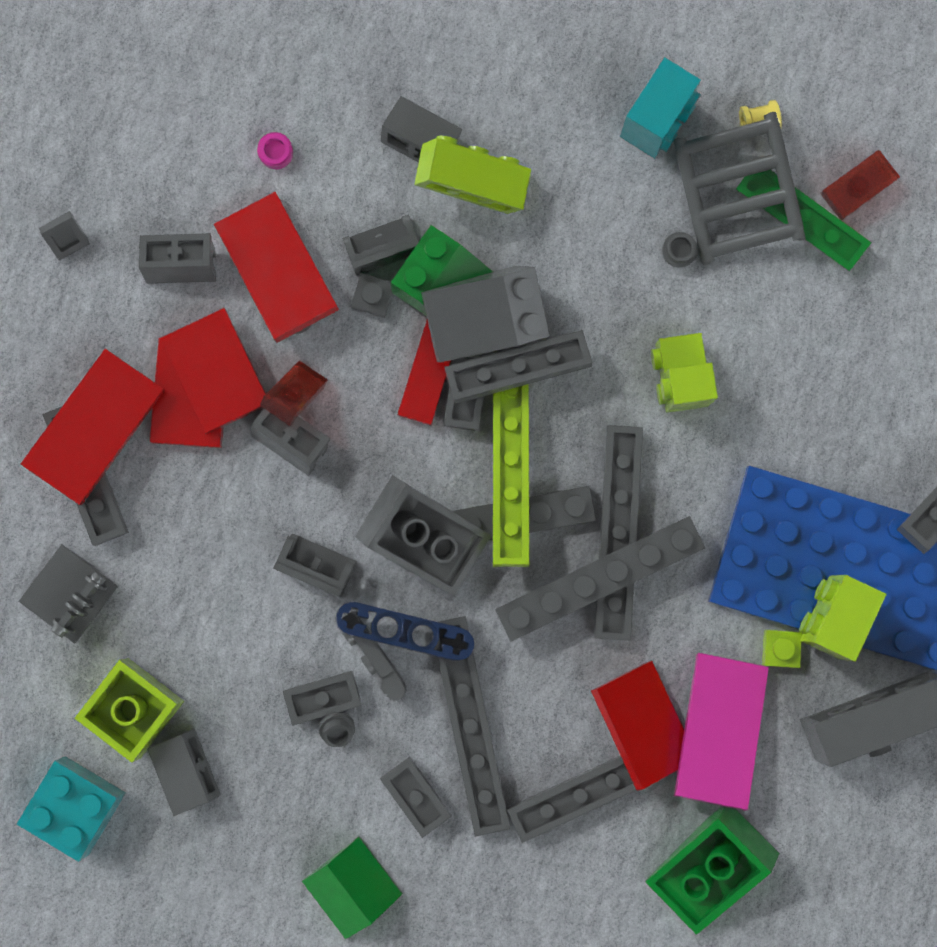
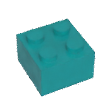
(661, 105)
(71, 808)

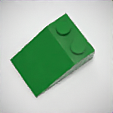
(433, 264)
(713, 868)

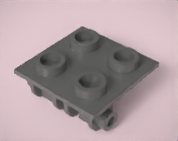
(68, 594)

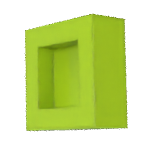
(781, 648)

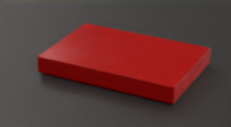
(214, 370)
(173, 415)
(642, 724)

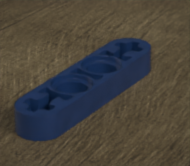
(405, 628)

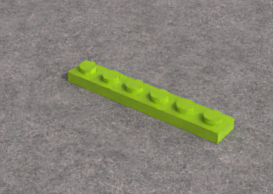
(511, 477)

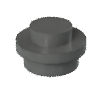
(679, 249)
(337, 729)

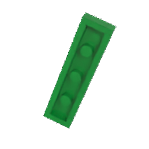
(820, 226)

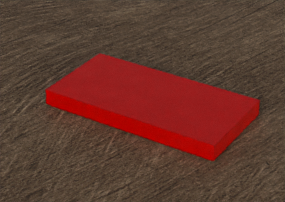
(276, 267)
(92, 427)

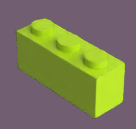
(472, 175)

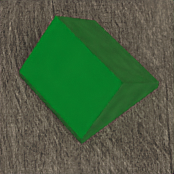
(352, 888)

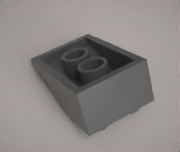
(485, 313)
(422, 536)

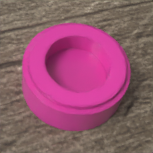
(275, 150)

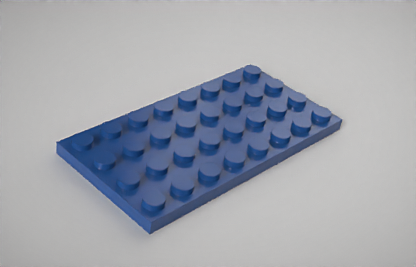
(797, 534)

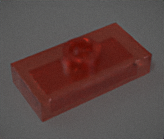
(860, 185)
(293, 392)

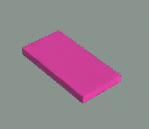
(721, 731)

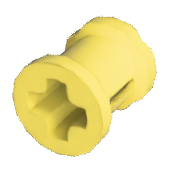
(756, 114)

